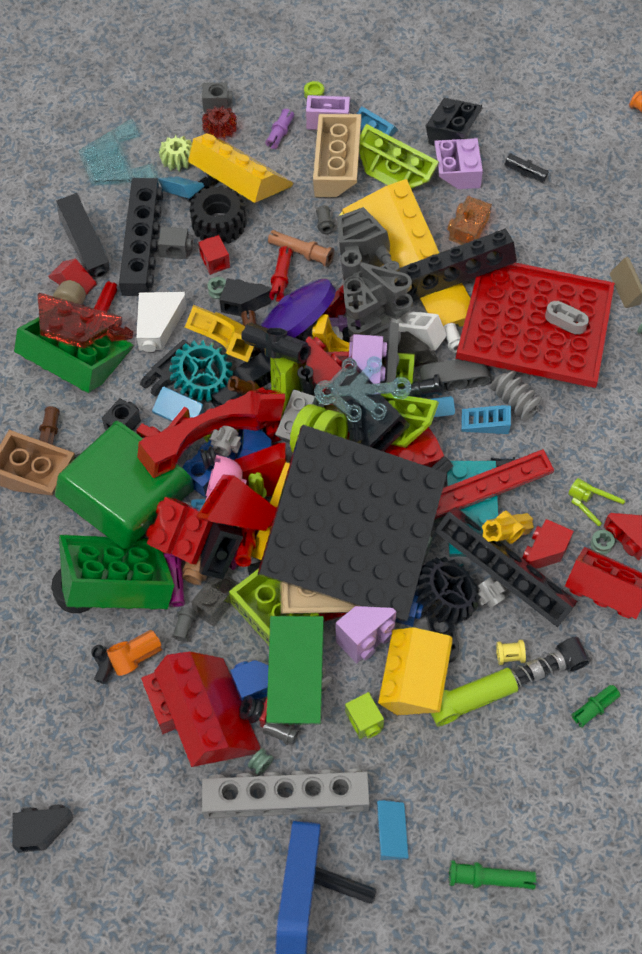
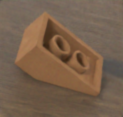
(31, 464)

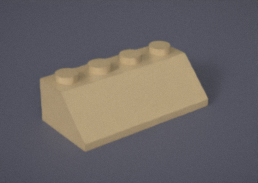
(336, 154)

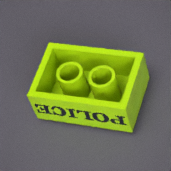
(257, 600)

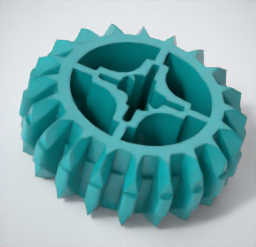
(188, 357)

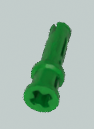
(478, 875)

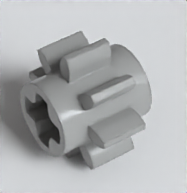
(225, 441)
(491, 592)

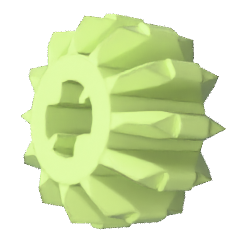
(175, 153)

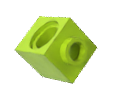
(364, 716)

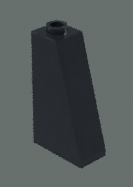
(82, 235)
(383, 432)

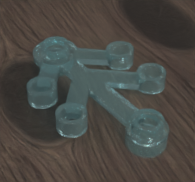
(359, 390)

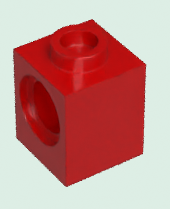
(214, 254)

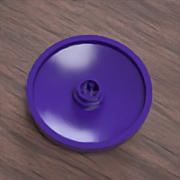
(301, 307)

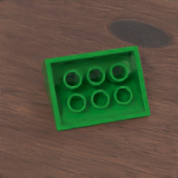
(80, 366)
(107, 576)

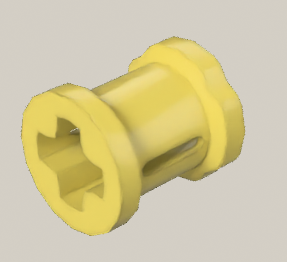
(510, 652)

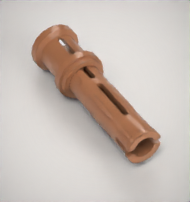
(310, 250)

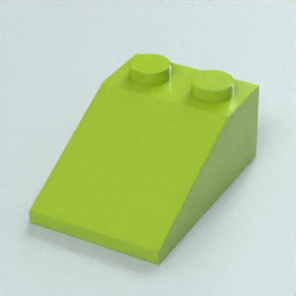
(285, 377)

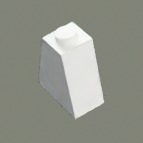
(158, 318)

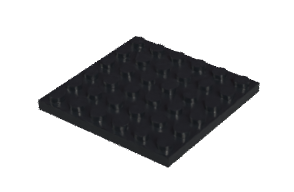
(352, 522)

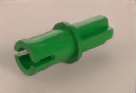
(595, 705)

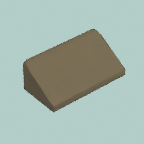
(627, 283)

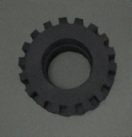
(218, 201)

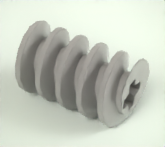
(516, 395)

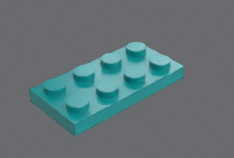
(480, 511)

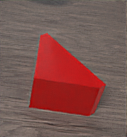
(73, 271)
(268, 404)

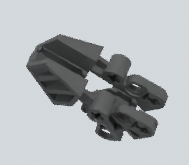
(368, 283)

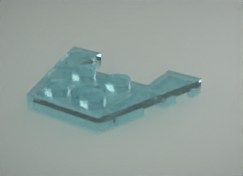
(106, 160)

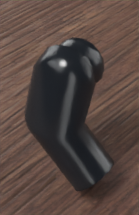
(104, 663)

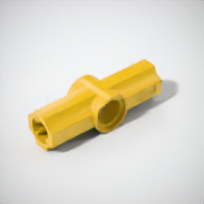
(507, 527)

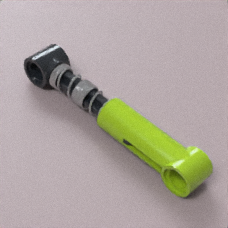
(569, 656)

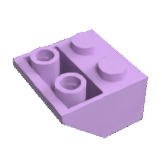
(324, 105)
(459, 162)
(364, 347)
(364, 630)

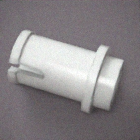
(452, 337)

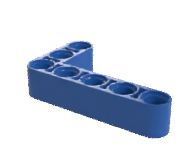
(298, 888)

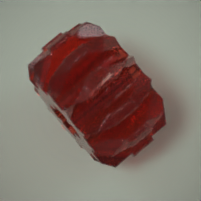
(219, 122)

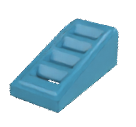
(496, 426)

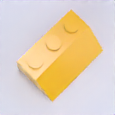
(415, 671)

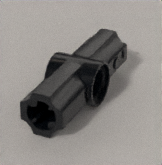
(276, 343)

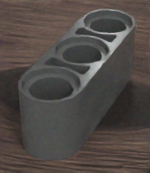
(457, 374)

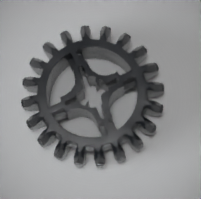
(458, 601)

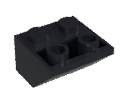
(451, 120)

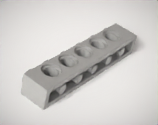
(271, 804)

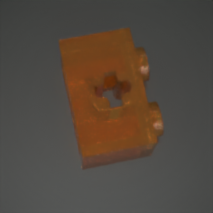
(469, 220)

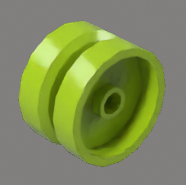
(321, 419)

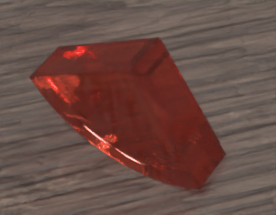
(118, 333)

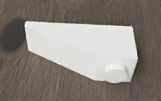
(422, 325)

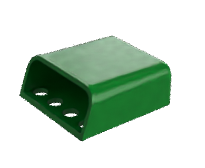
(115, 489)

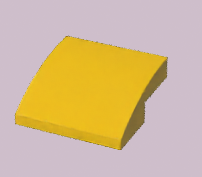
(449, 304)

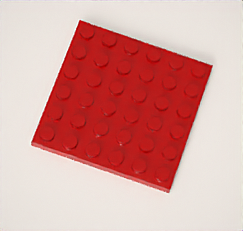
(510, 330)

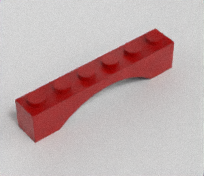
(163, 450)

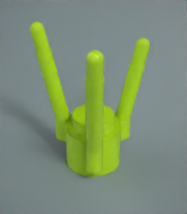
(583, 491)

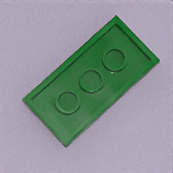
(295, 670)

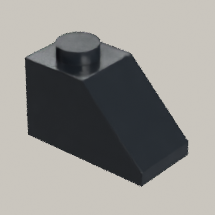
(219, 550)

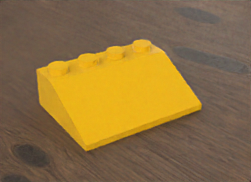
(236, 168)
(402, 219)

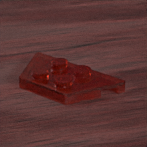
(72, 321)

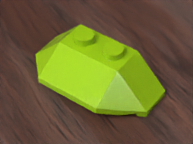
(393, 160)
(417, 412)

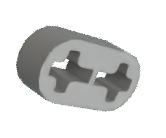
(566, 317)

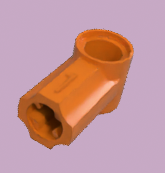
(128, 654)

